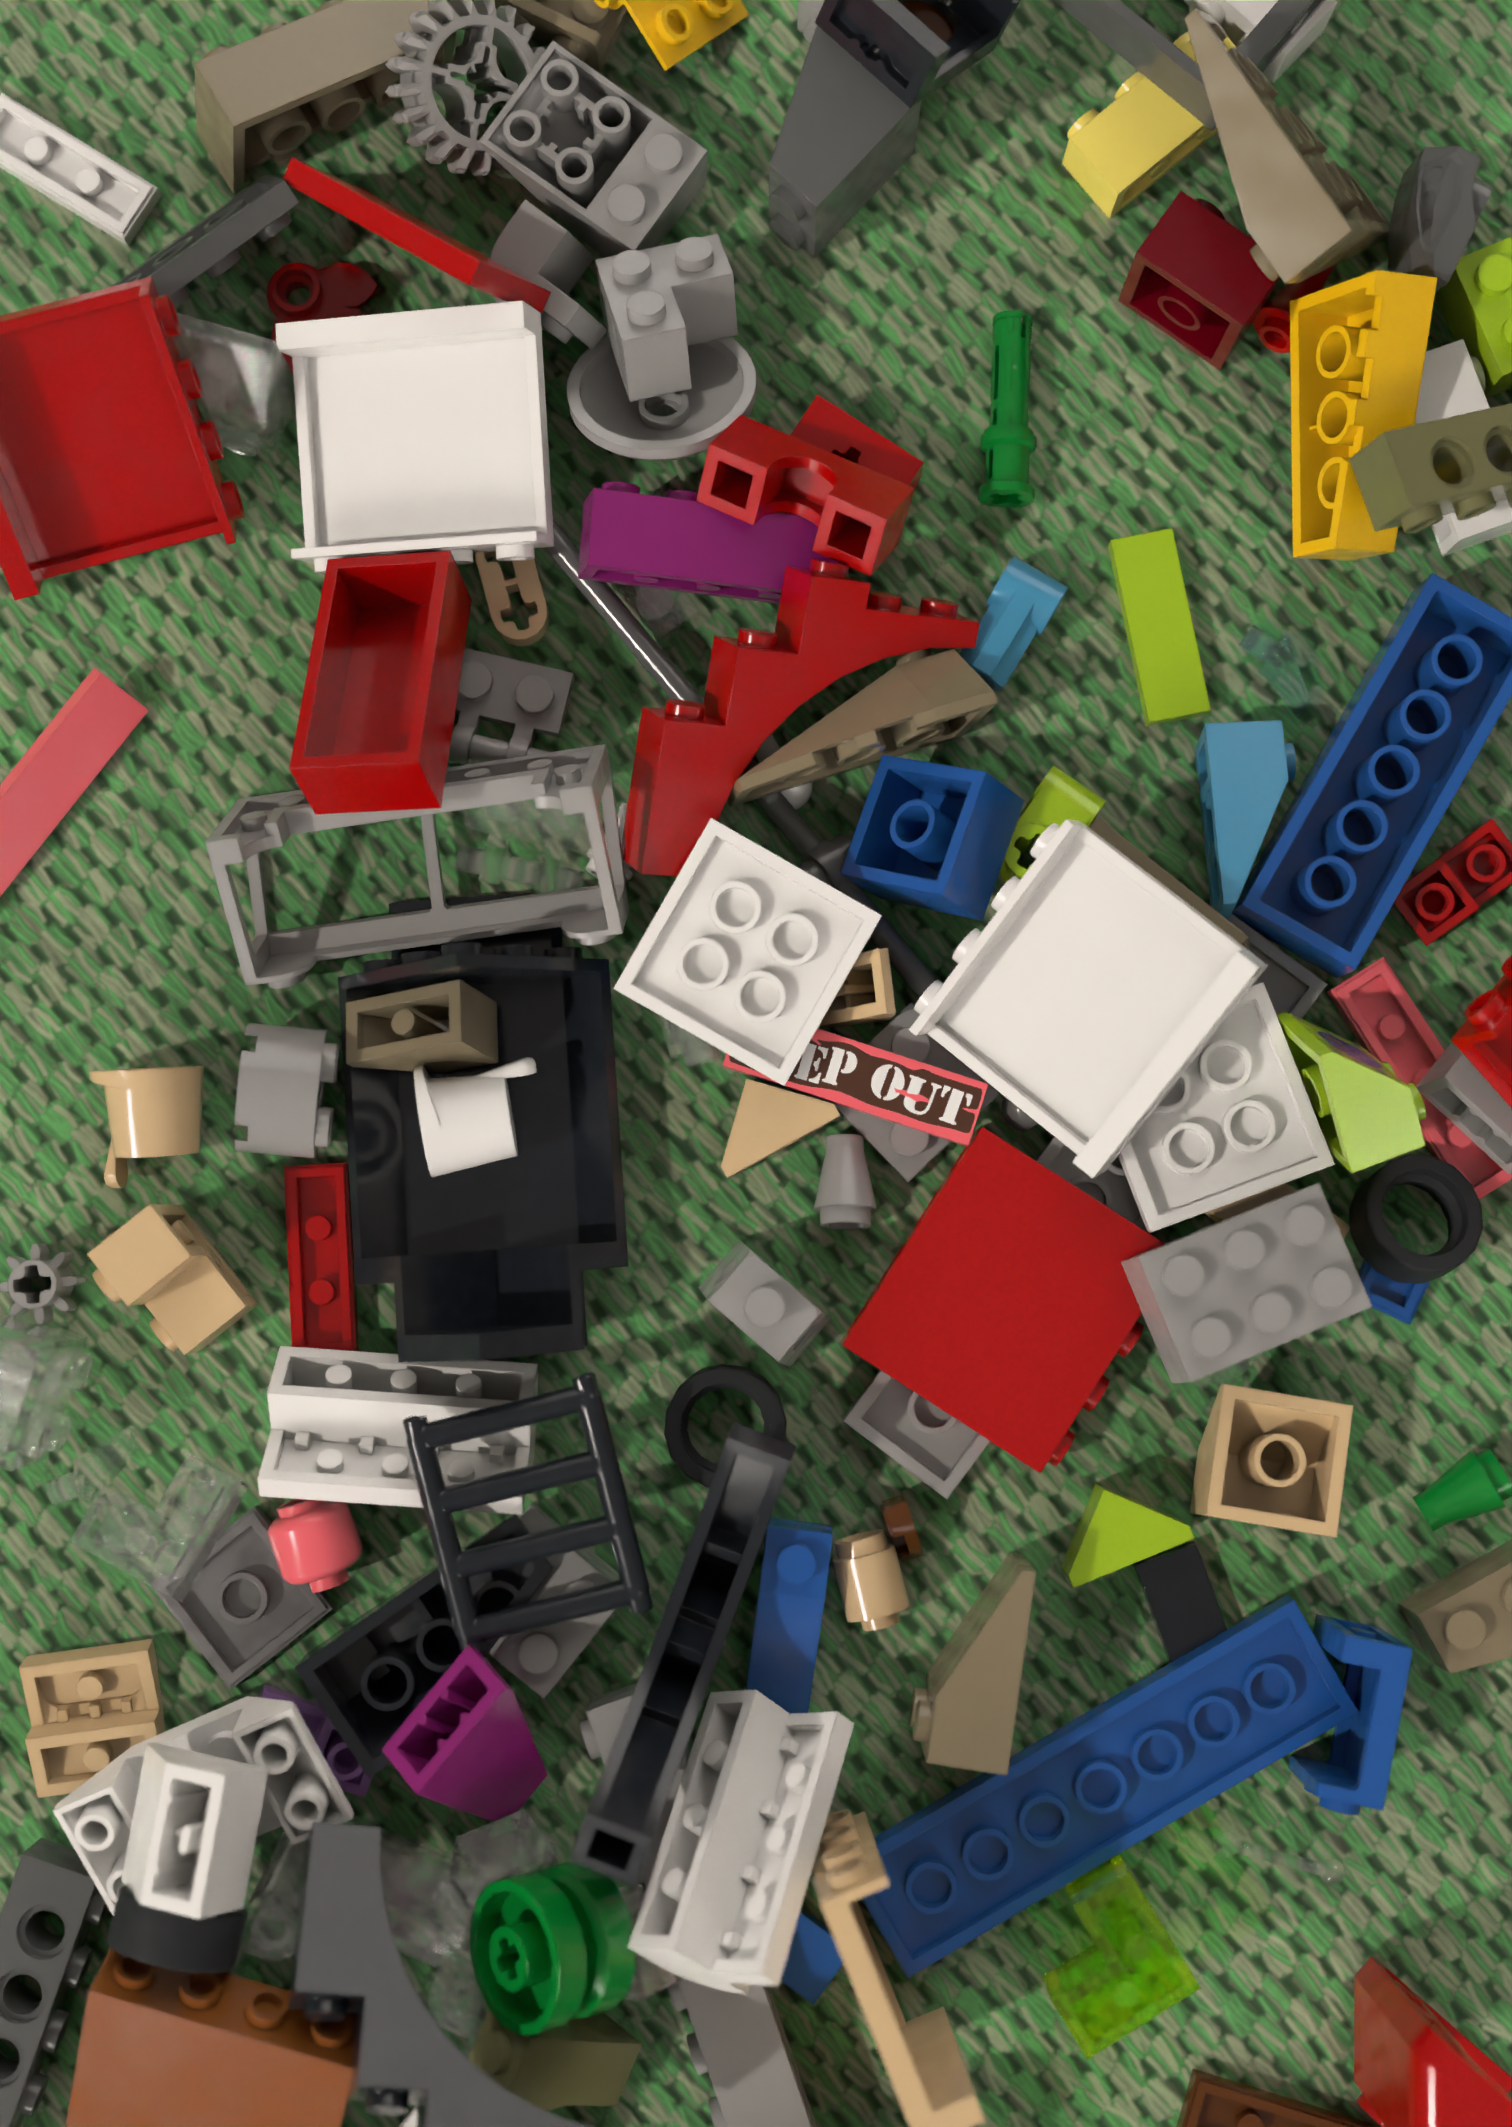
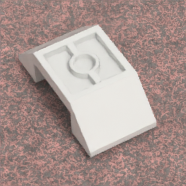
(248, 1731)

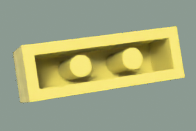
(1133, 140)

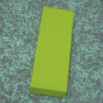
(1159, 627)

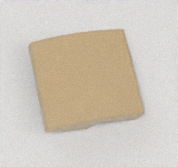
(88, 1710)

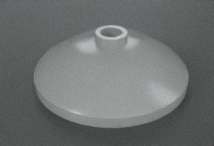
(666, 424)

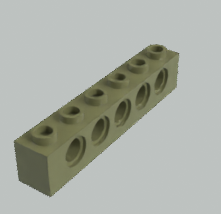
(1437, 470)

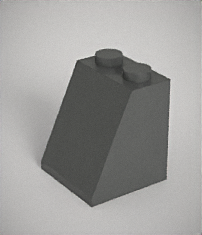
(834, 146)

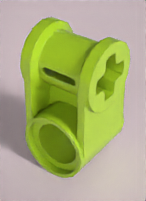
(1053, 801)

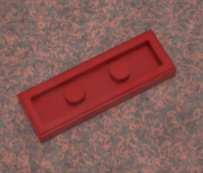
(321, 1257)

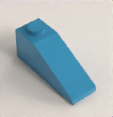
(1240, 785)

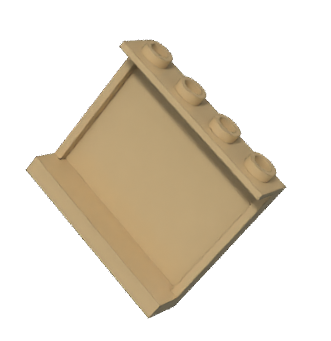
(917, 2053)

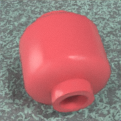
(315, 1542)

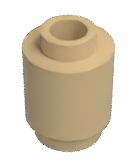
(870, 1580)

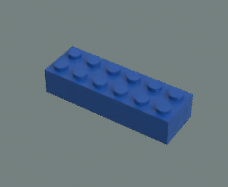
(1383, 779)

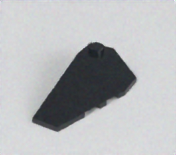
(398, 1650)

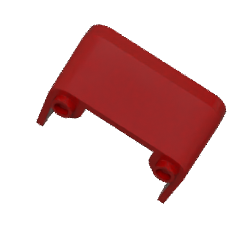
(1418, 2064)

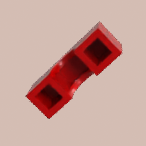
(766, 471)

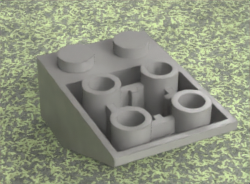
(596, 155)

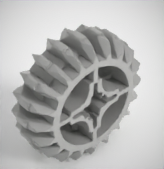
(485, 34)

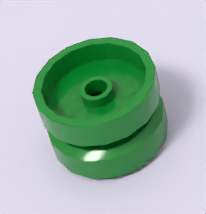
(551, 1947)

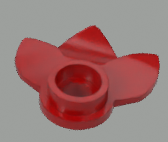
(333, 290)

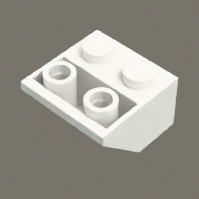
(193, 1831)

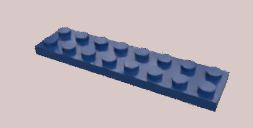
(1104, 1783)

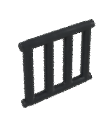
(458, 1565)

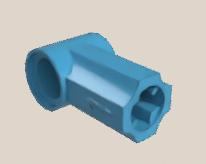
(1016, 613)

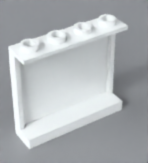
(422, 433)
(1086, 993)

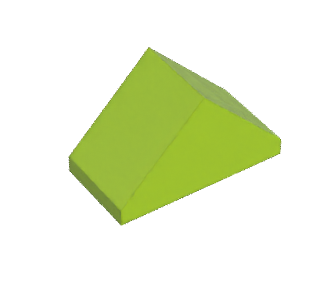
(1117, 1534)

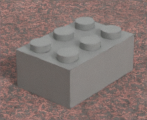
(1246, 1284)

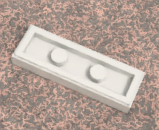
(73, 172)

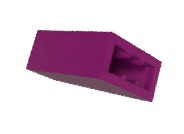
(469, 1743)

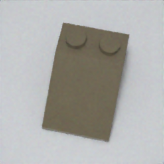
(975, 1681)

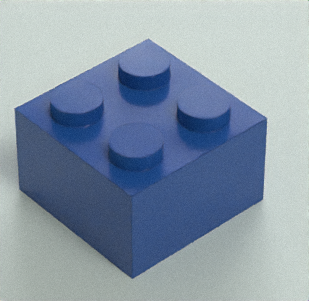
(932, 836)

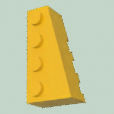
(1352, 378)

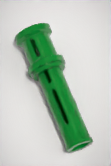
(1008, 437)

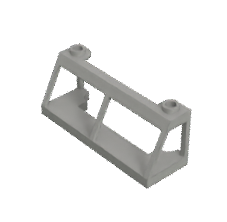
(559, 780)

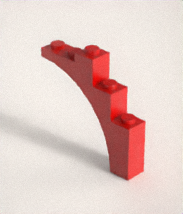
(754, 682)

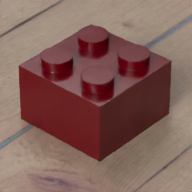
(1197, 280)

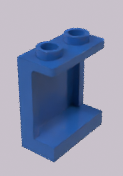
(1364, 1743)

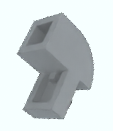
(554, 260)

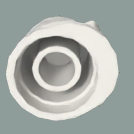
(468, 1117)

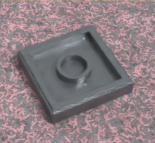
(241, 1605)

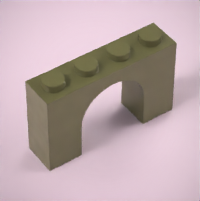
(560, 2067)

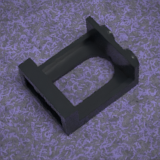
(904, 50)

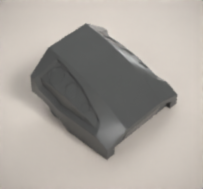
(1436, 212)

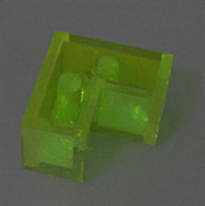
(1127, 1972)

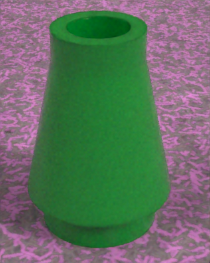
(1465, 1490)

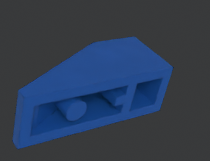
(789, 1611)

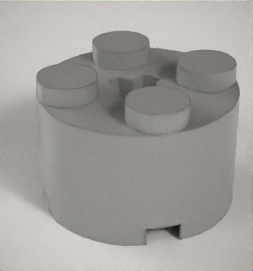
(284, 1091)

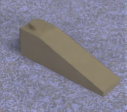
(903, 711)

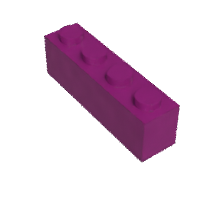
(688, 545)

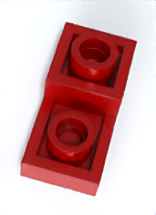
(1457, 882)

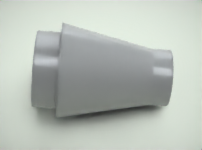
(845, 1186)

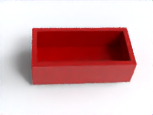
(382, 684)

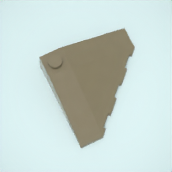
(1290, 197)

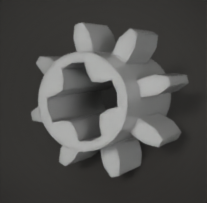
(41, 1301)

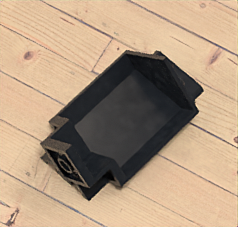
(497, 1250)

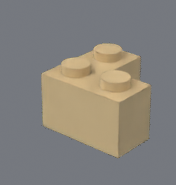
(176, 1273)

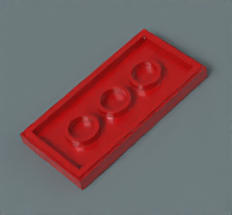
(414, 235)

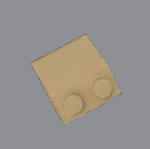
(1273, 1460)

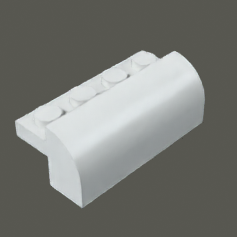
(344, 1434)
(741, 1842)

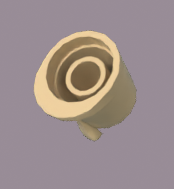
(150, 1114)

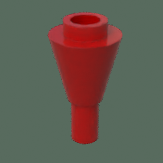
(1274, 317)

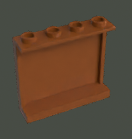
(204, 2053)

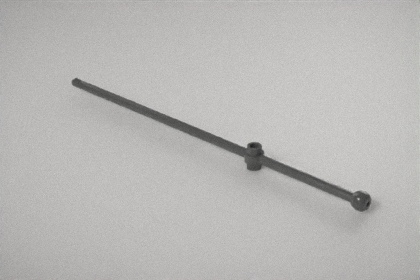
(818, 857)

